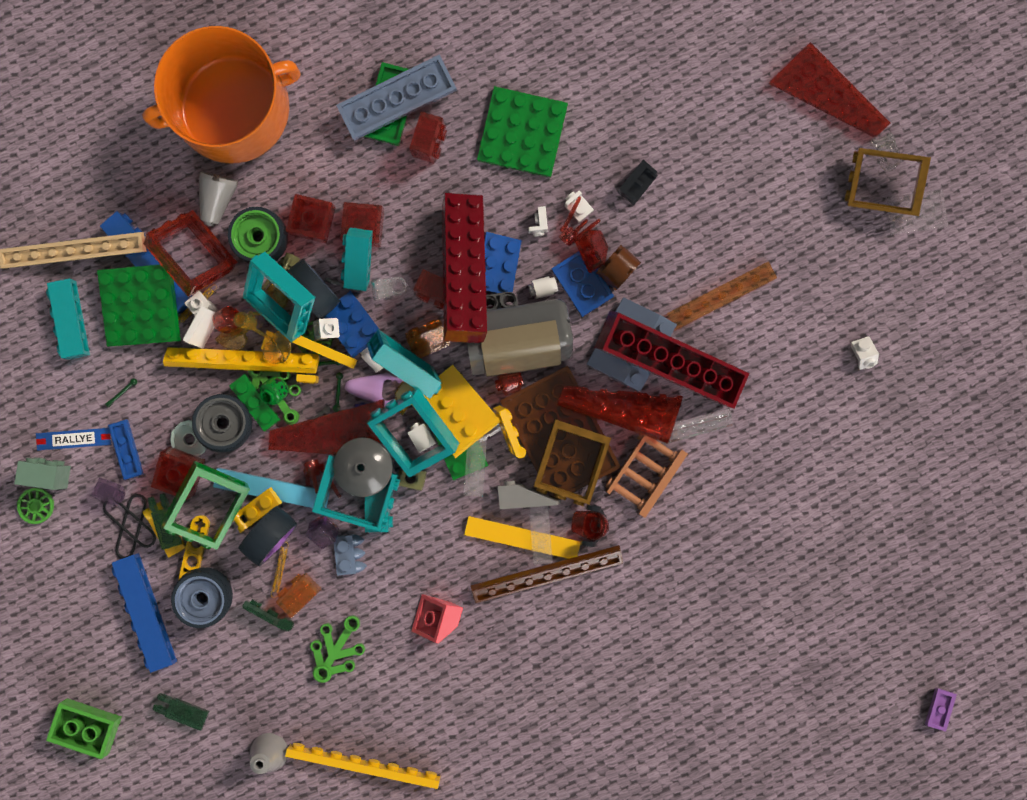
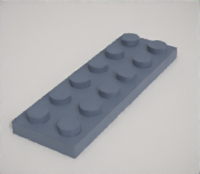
(396, 97)

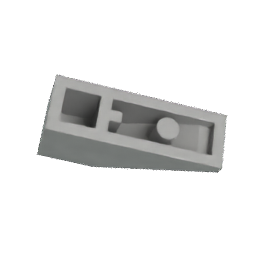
(522, 496)

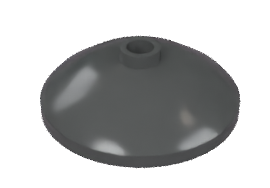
(375, 460)

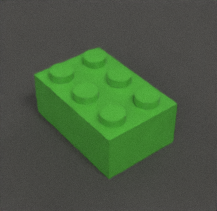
(84, 728)

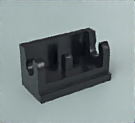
(638, 182)

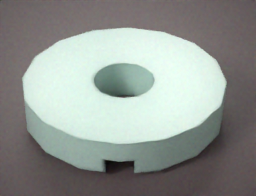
(178, 439)

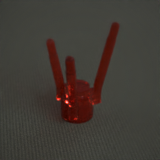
(569, 234)
(312, 470)

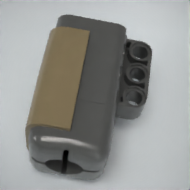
(522, 336)

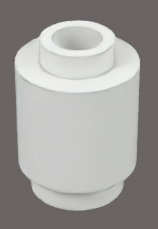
(543, 287)

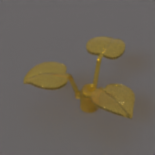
(276, 349)

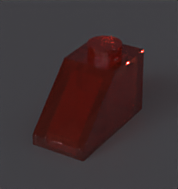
(592, 248)

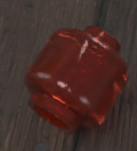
(224, 319)
(509, 383)

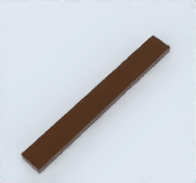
(547, 574)

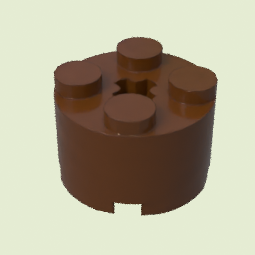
(618, 267)

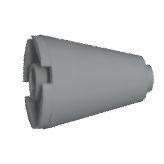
(214, 196)
(267, 753)

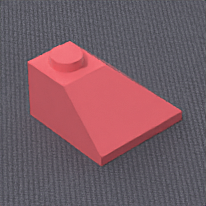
(436, 618)

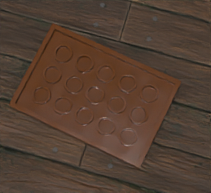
(571, 456)

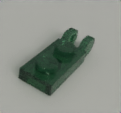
(166, 540)
(270, 616)
(182, 712)

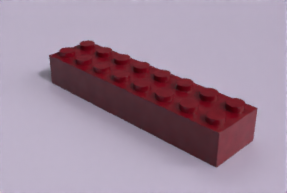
(464, 268)
(671, 359)

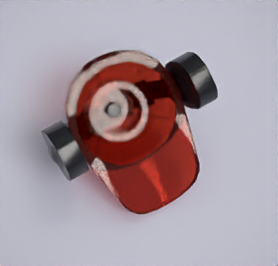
(590, 525)

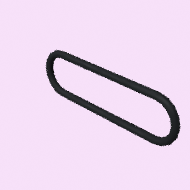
(123, 523)
(122, 527)

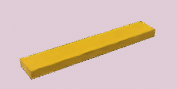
(518, 537)

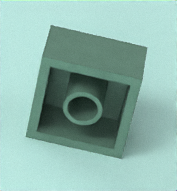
(42, 473)

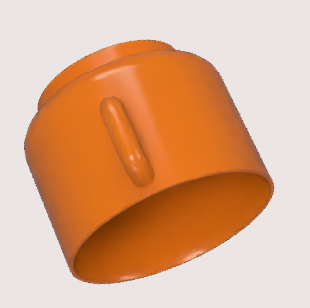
(222, 94)

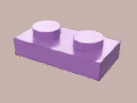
(940, 709)

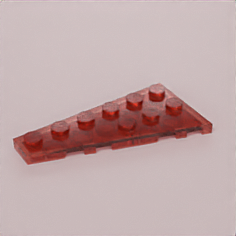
(823, 86)
(630, 410)
(326, 432)

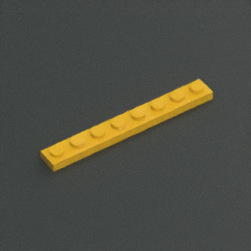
(238, 360)
(370, 767)

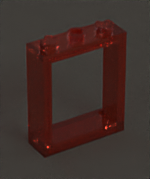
(208, 240)

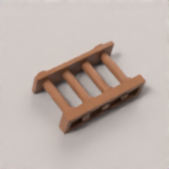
(654, 489)

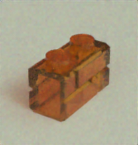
(298, 595)

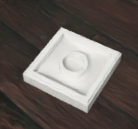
(200, 328)

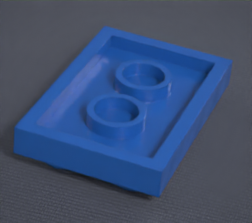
(500, 262)
(583, 288)
(354, 324)

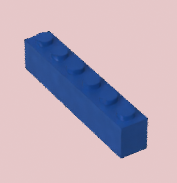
(121, 224)
(143, 612)

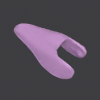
(370, 387)

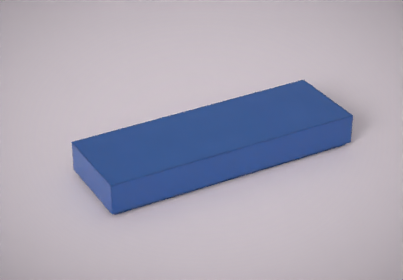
(125, 449)

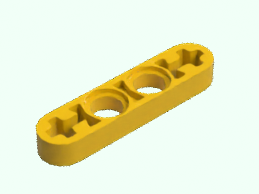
(325, 351)
(192, 551)

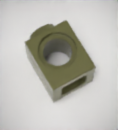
(420, 480)

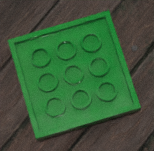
(522, 131)
(138, 305)

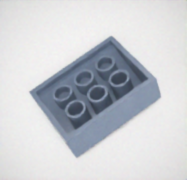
(619, 370)

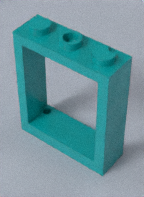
(288, 325)
(403, 363)
(432, 419)
(319, 505)

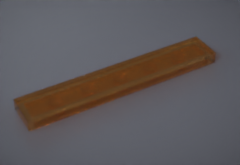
(722, 295)

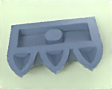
(347, 555)

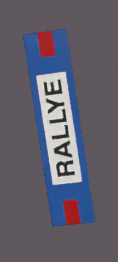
(73, 439)

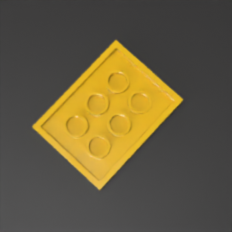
(462, 409)

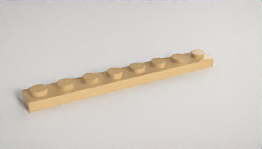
(72, 250)

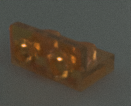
(427, 338)

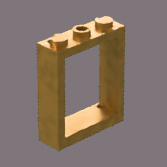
(919, 186)
(563, 494)

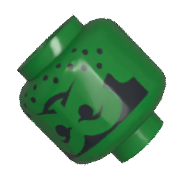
(274, 391)

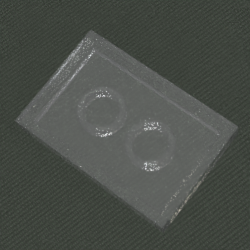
(931, 215)

